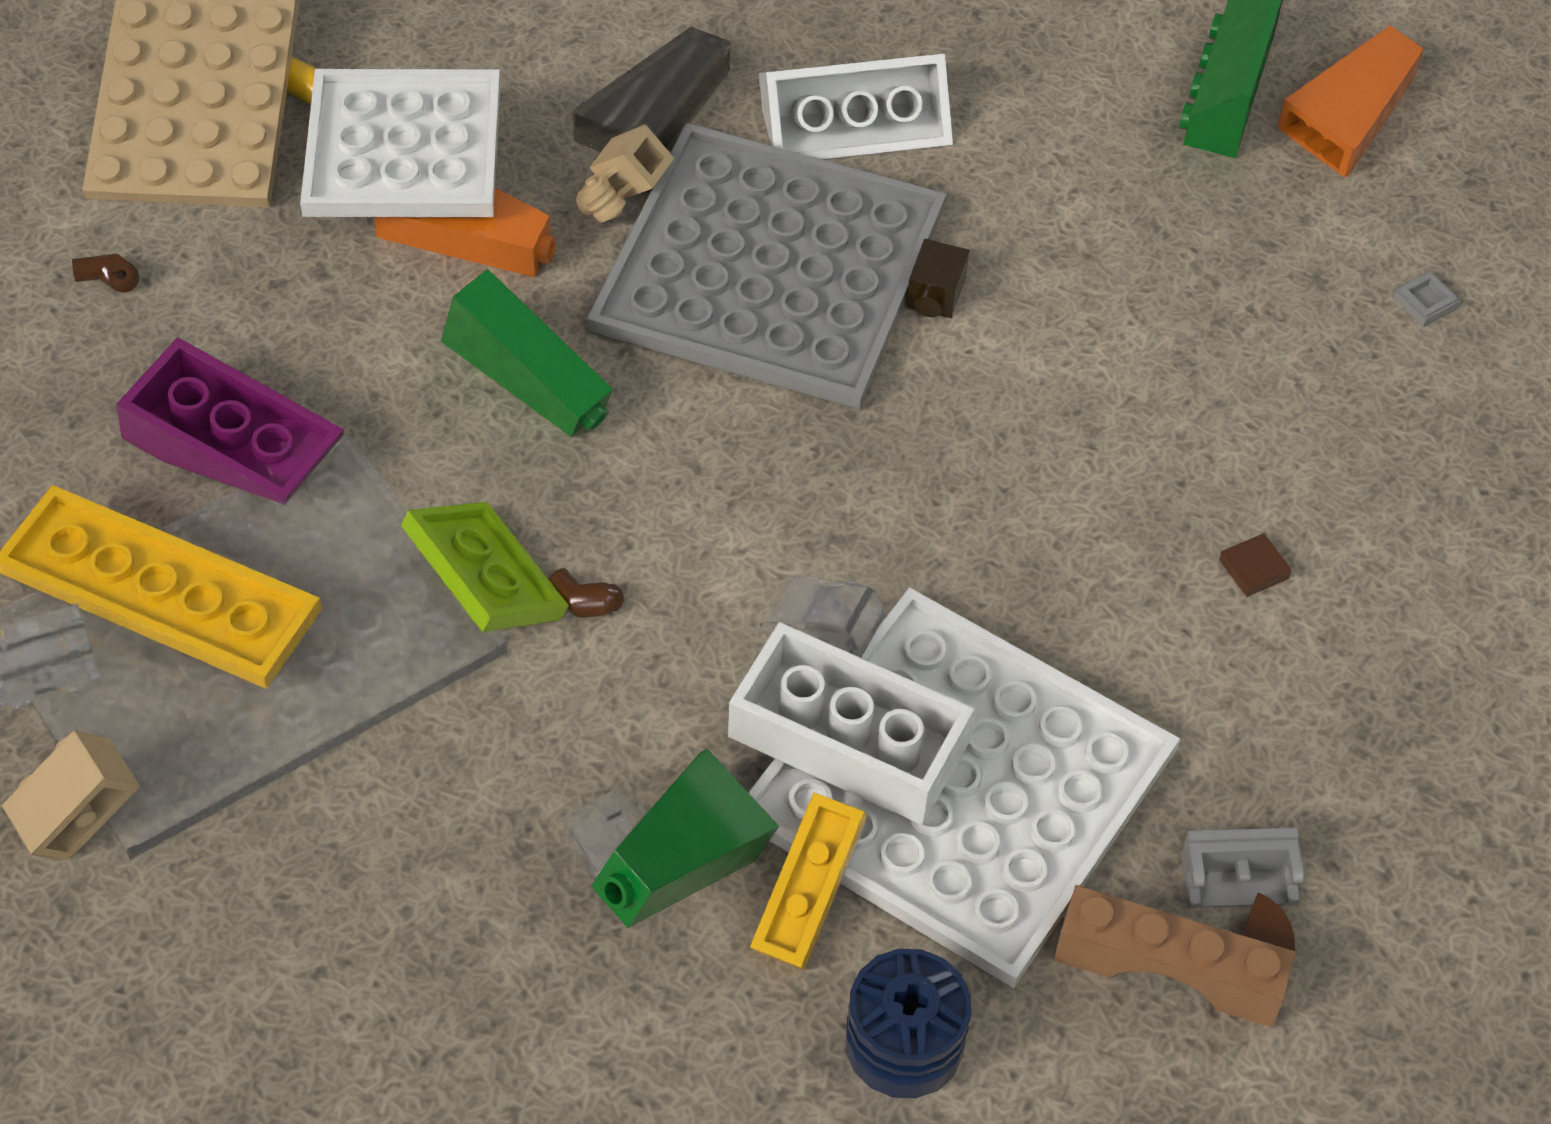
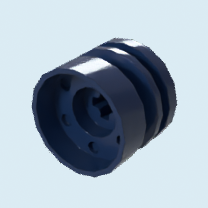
(901, 1051)

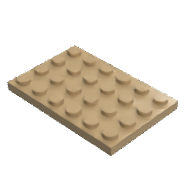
(192, 102)

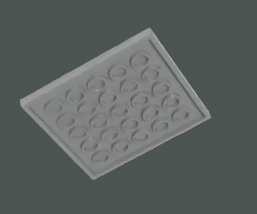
(768, 265)

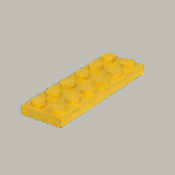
(159, 586)

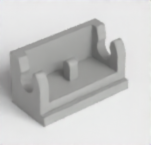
(1236, 864)

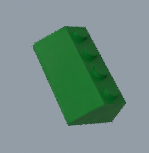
(1230, 76)

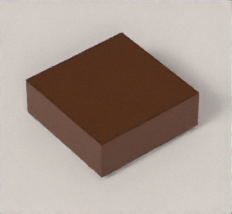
(1255, 565)

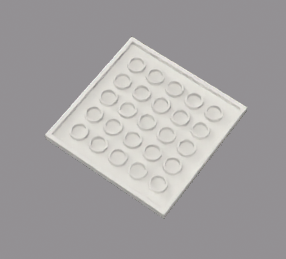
(1024, 811)

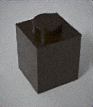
(937, 279)

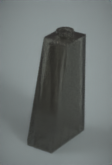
(658, 92)

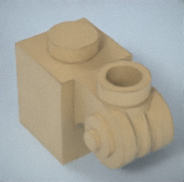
(623, 169)

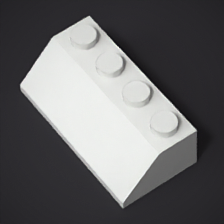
(858, 107)

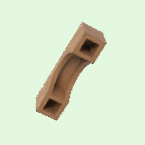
(1229, 969)

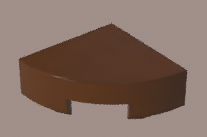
(1269, 924)

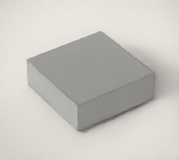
(1426, 298)

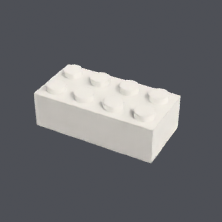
(850, 722)

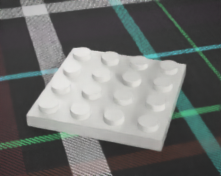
(402, 143)

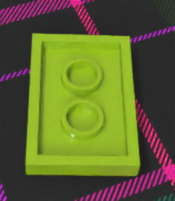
(484, 566)

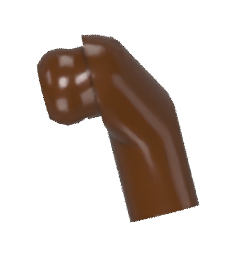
(109, 268)
(589, 598)

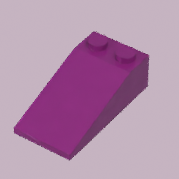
(223, 424)

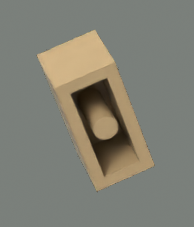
(70, 795)

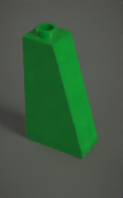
(524, 355)
(685, 842)

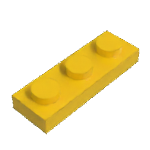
(808, 881)

